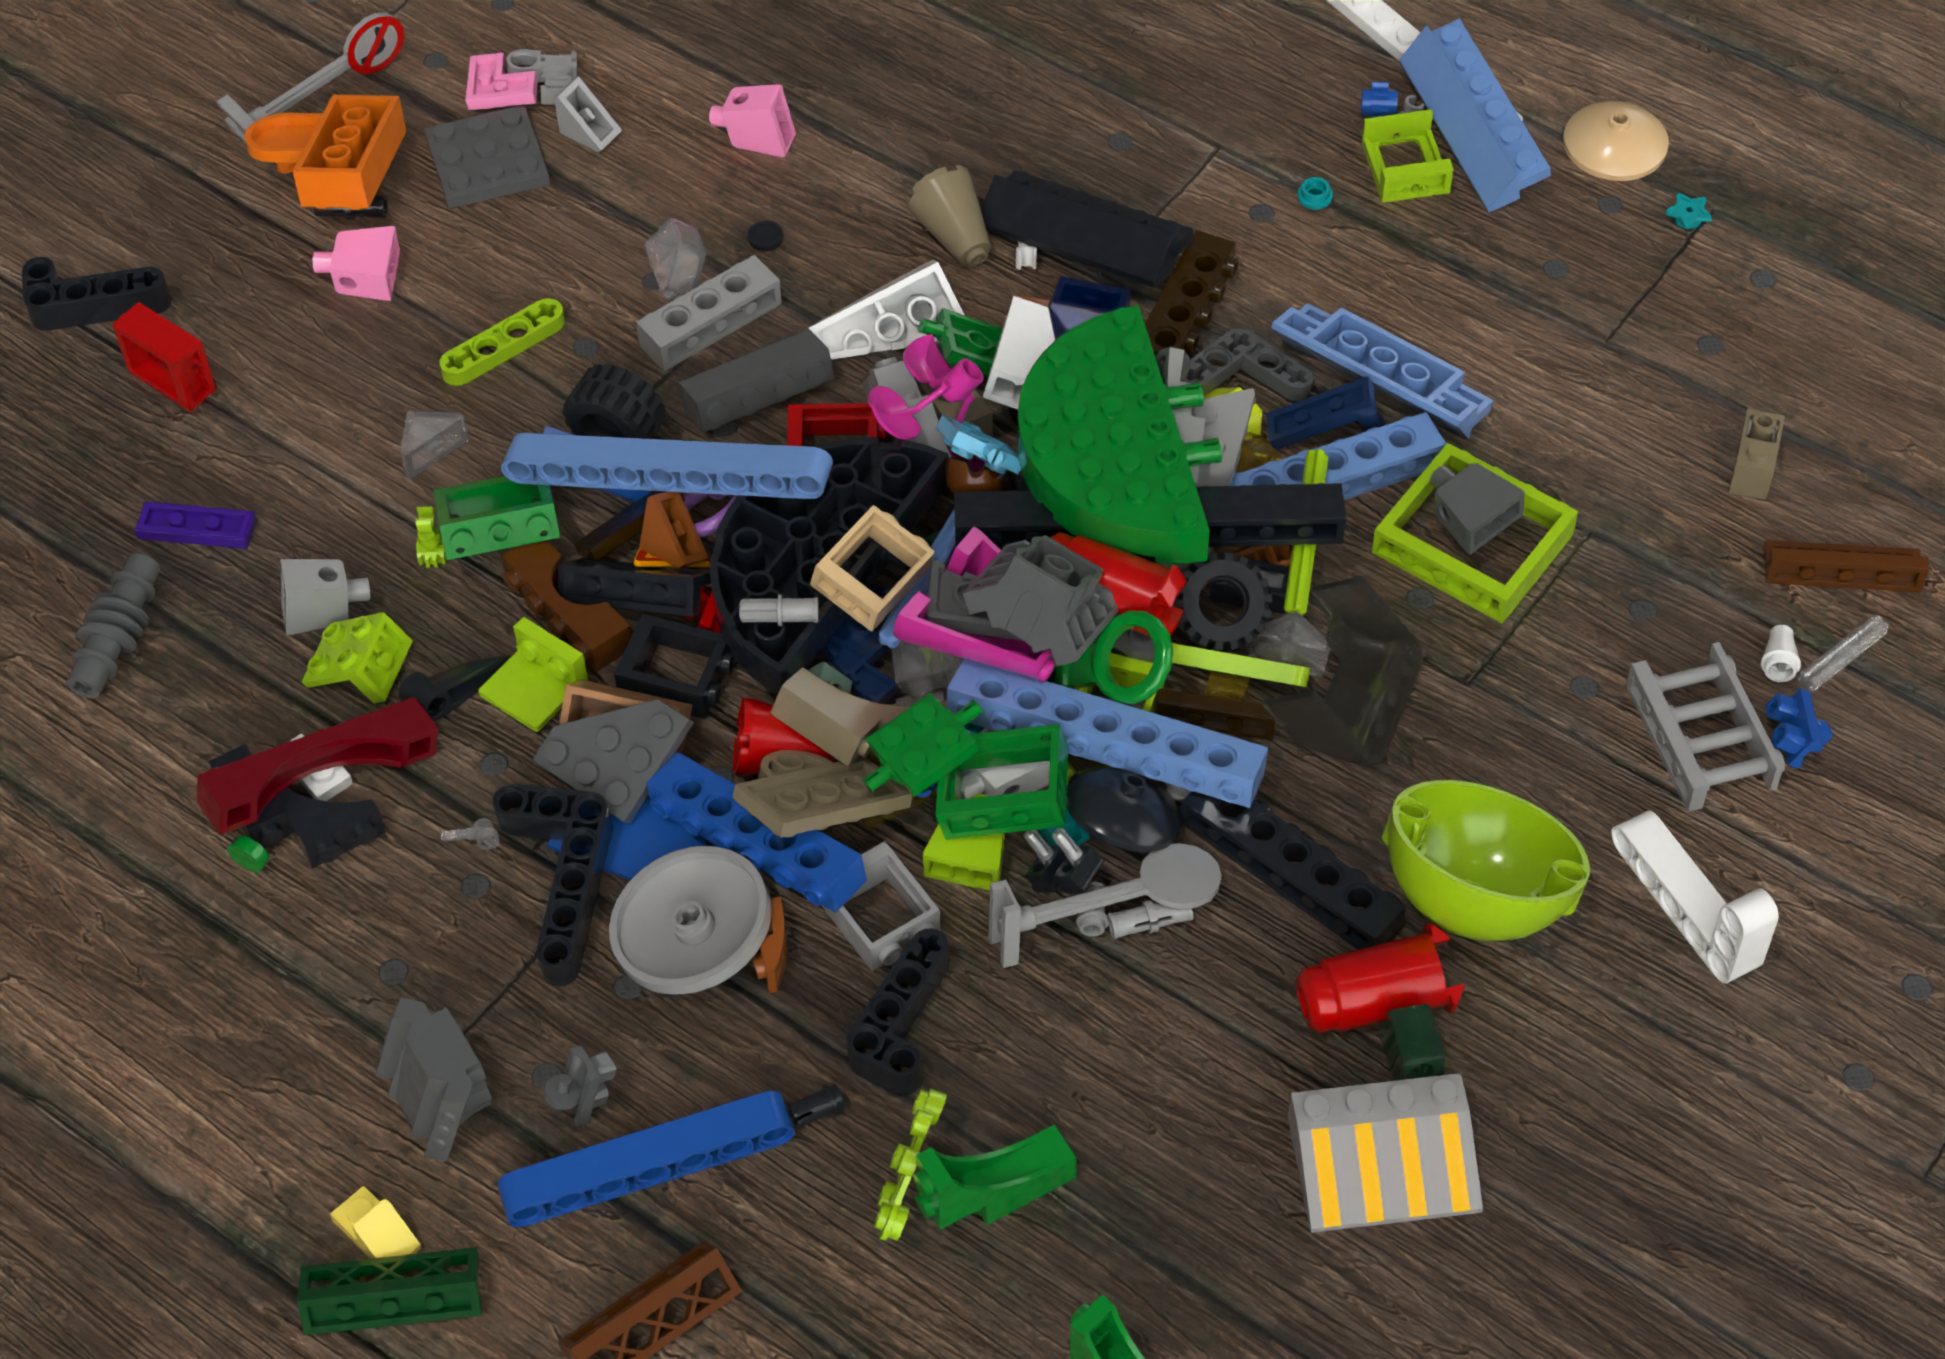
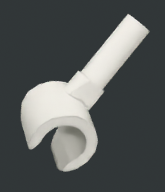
(1026, 256)

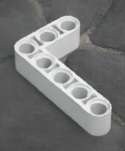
(1725, 935)

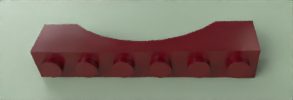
(389, 737)

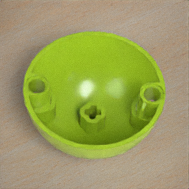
(1483, 860)

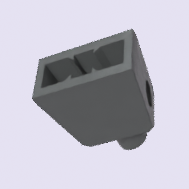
(1475, 504)

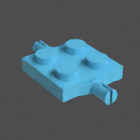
(968, 440)

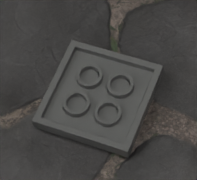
(486, 156)

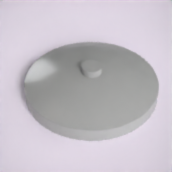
(690, 920)

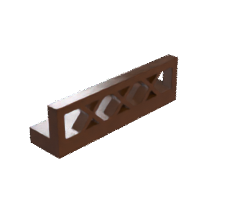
(1844, 566)
(652, 1297)

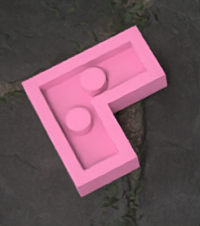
(491, 87)

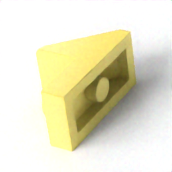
(374, 1226)

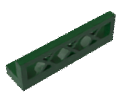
(389, 1297)

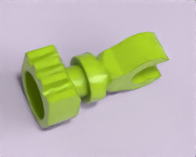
(429, 541)

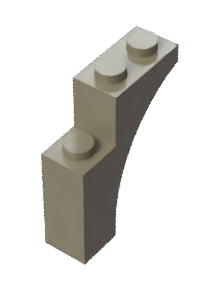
(831, 716)

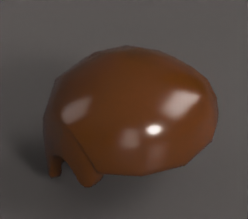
(962, 479)

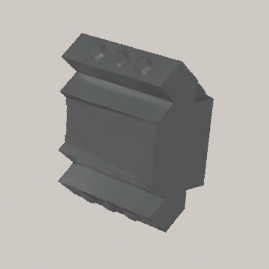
(1044, 597)
(432, 1074)

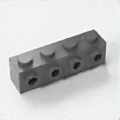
(756, 380)

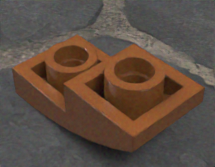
(773, 951)

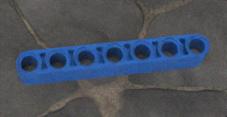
(645, 1158)

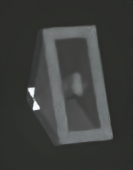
(430, 438)
(1293, 642)

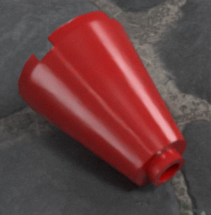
(762, 734)

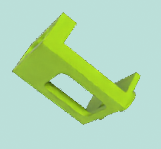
(1409, 180)

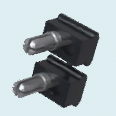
(1061, 865)

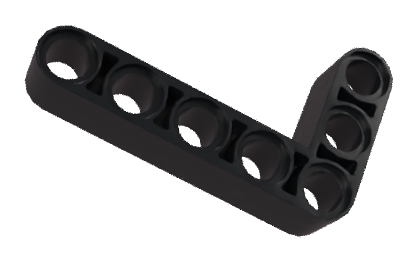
(571, 870)

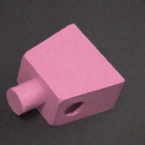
(756, 119)
(362, 262)

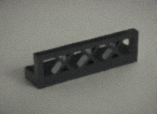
(632, 587)

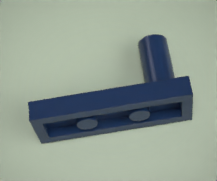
(1324, 412)

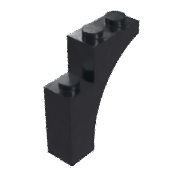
(319, 826)

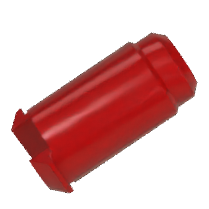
(1132, 579)
(1369, 982)

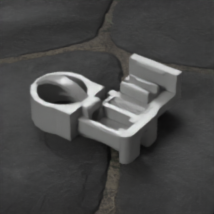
(554, 70)

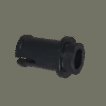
(817, 1105)

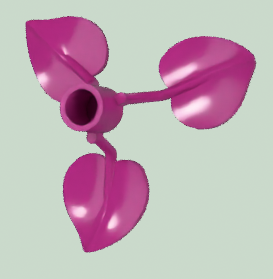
(927, 366)

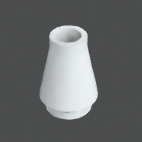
(1781, 656)

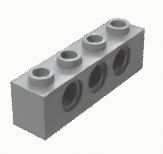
(708, 313)

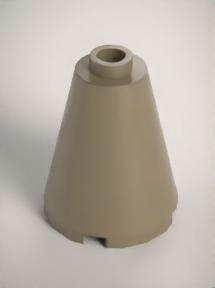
(952, 213)

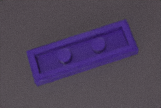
(195, 525)

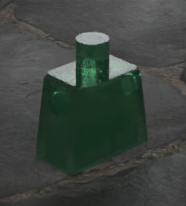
(1412, 1040)

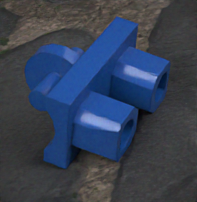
(1798, 727)

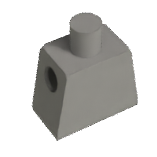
(317, 593)

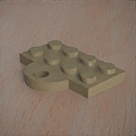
(809, 793)

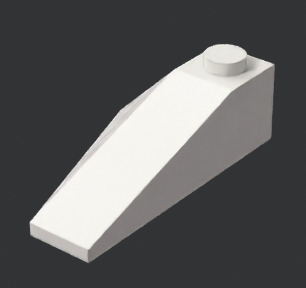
(889, 314)

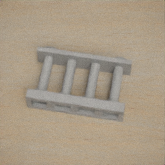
(1679, 750)

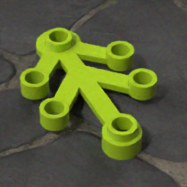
(892, 1213)

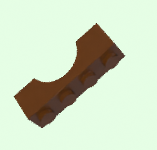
(588, 628)

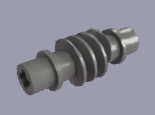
(113, 625)

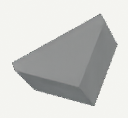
(584, 117)

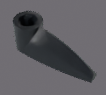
(450, 687)

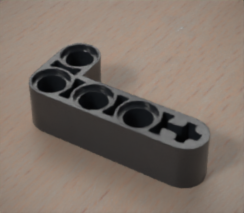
(88, 298)
(904, 1005)

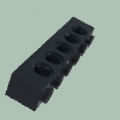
(1297, 881)

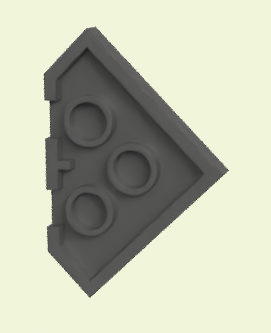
(615, 752)

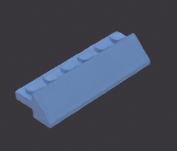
(1474, 114)
(1390, 363)

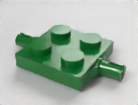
(963, 338)
(922, 745)

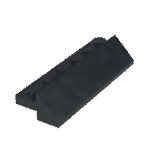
(1084, 227)

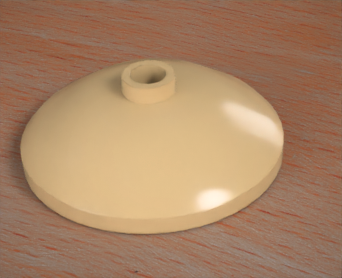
(1615, 141)

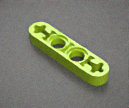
(499, 337)
(1240, 665)

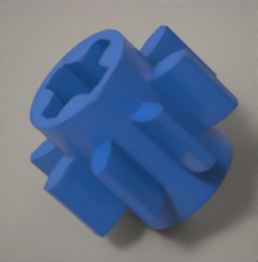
(1378, 100)

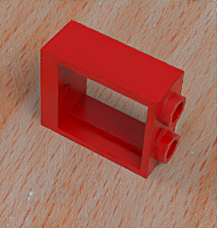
(164, 356)
(831, 420)

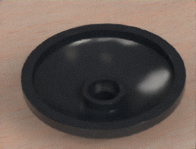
(1123, 808)

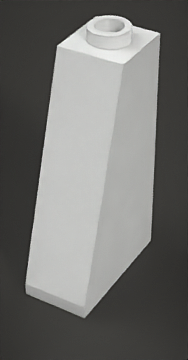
(1021, 342)

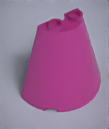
(1012, 655)

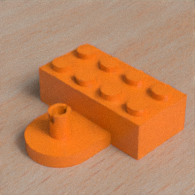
(335, 153)

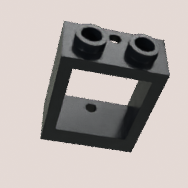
(657, 631)

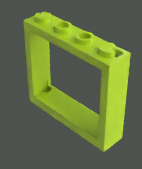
(1455, 576)

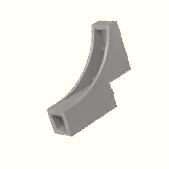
(899, 379)

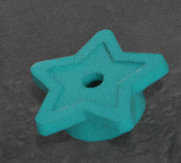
(1689, 219)

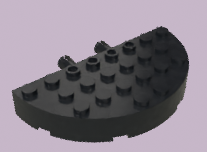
(776, 542)

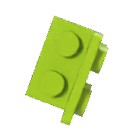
(360, 650)
(534, 677)

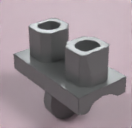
(581, 1084)

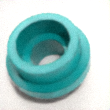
(1315, 193)

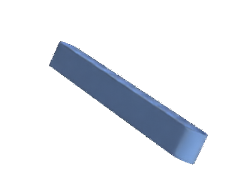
(667, 465)

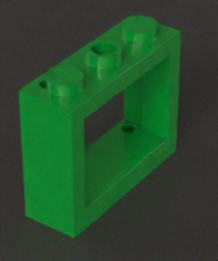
(494, 516)
(1009, 811)

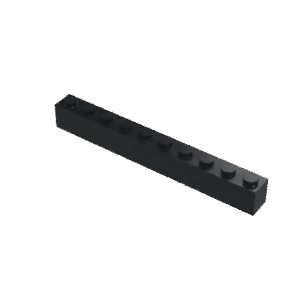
(1234, 515)

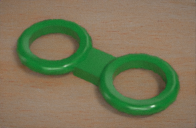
(1094, 665)

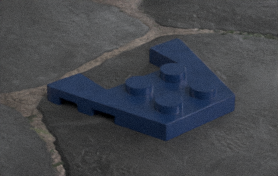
(853, 653)

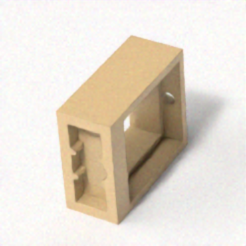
(850, 593)

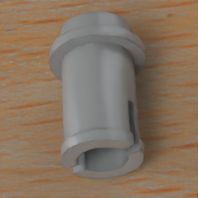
(1093, 921)

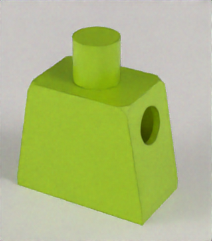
(965, 860)

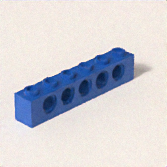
(705, 806)

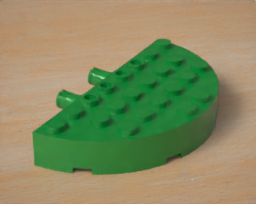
(1106, 444)

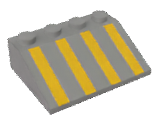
(1385, 1152)

